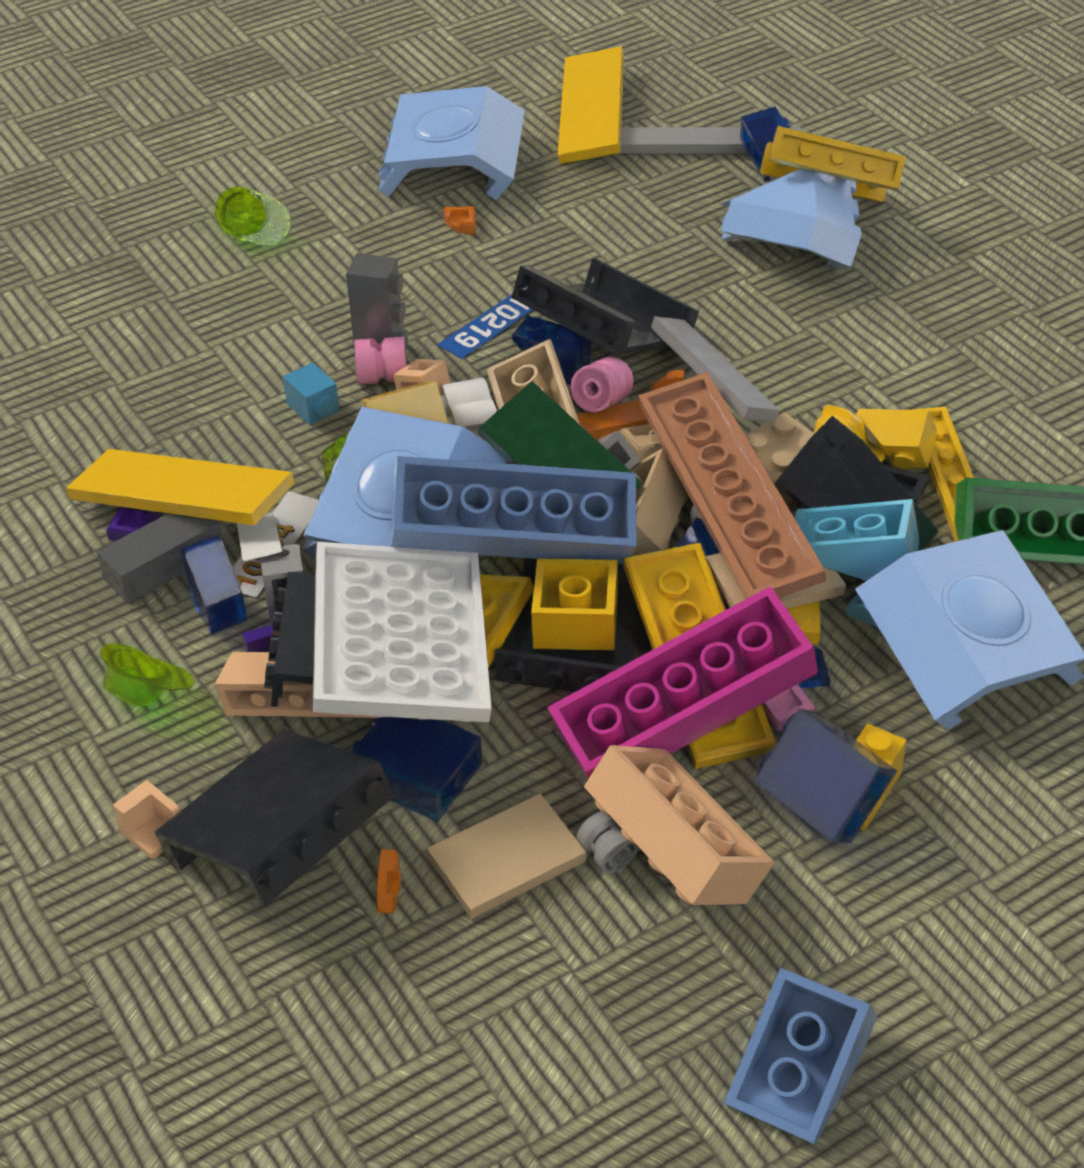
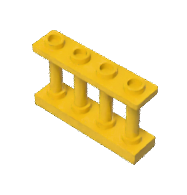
(868, 167)

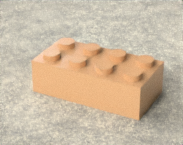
(678, 826)

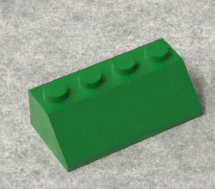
(1038, 518)

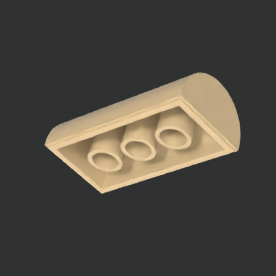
(536, 365)

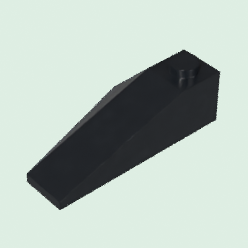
(843, 470)

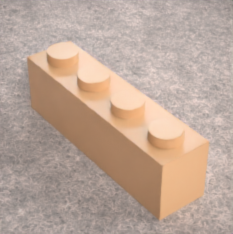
(243, 690)

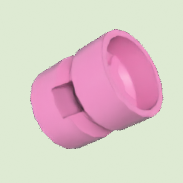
(379, 359)
(602, 384)

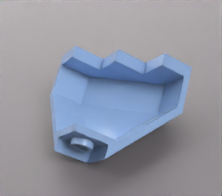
(799, 212)

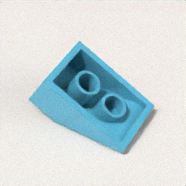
(860, 536)

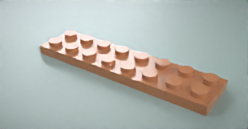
(731, 488)

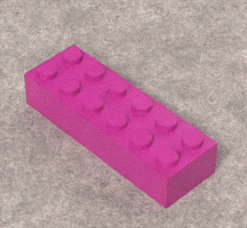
(689, 683)

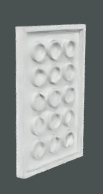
(399, 633)

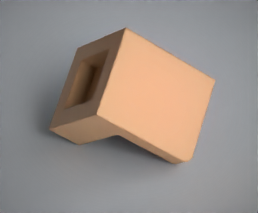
(142, 814)

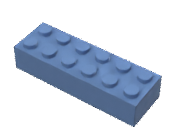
(513, 509)

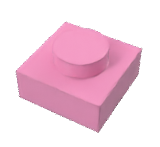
(785, 705)

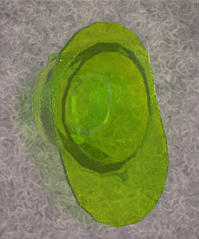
(252, 216)
(139, 677)

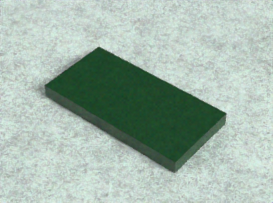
(541, 433)

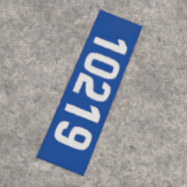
(484, 327)

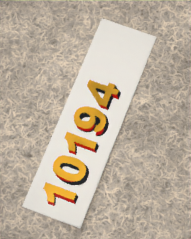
(291, 520)

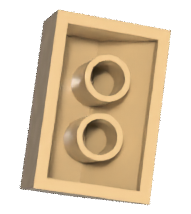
(657, 502)

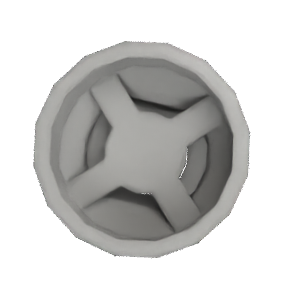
(604, 839)

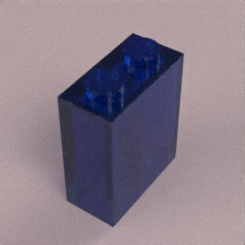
(423, 761)
(824, 775)

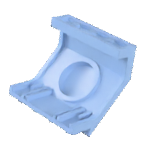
(454, 130)
(360, 488)
(969, 623)

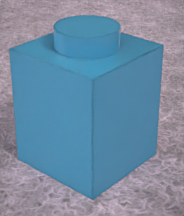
(311, 393)

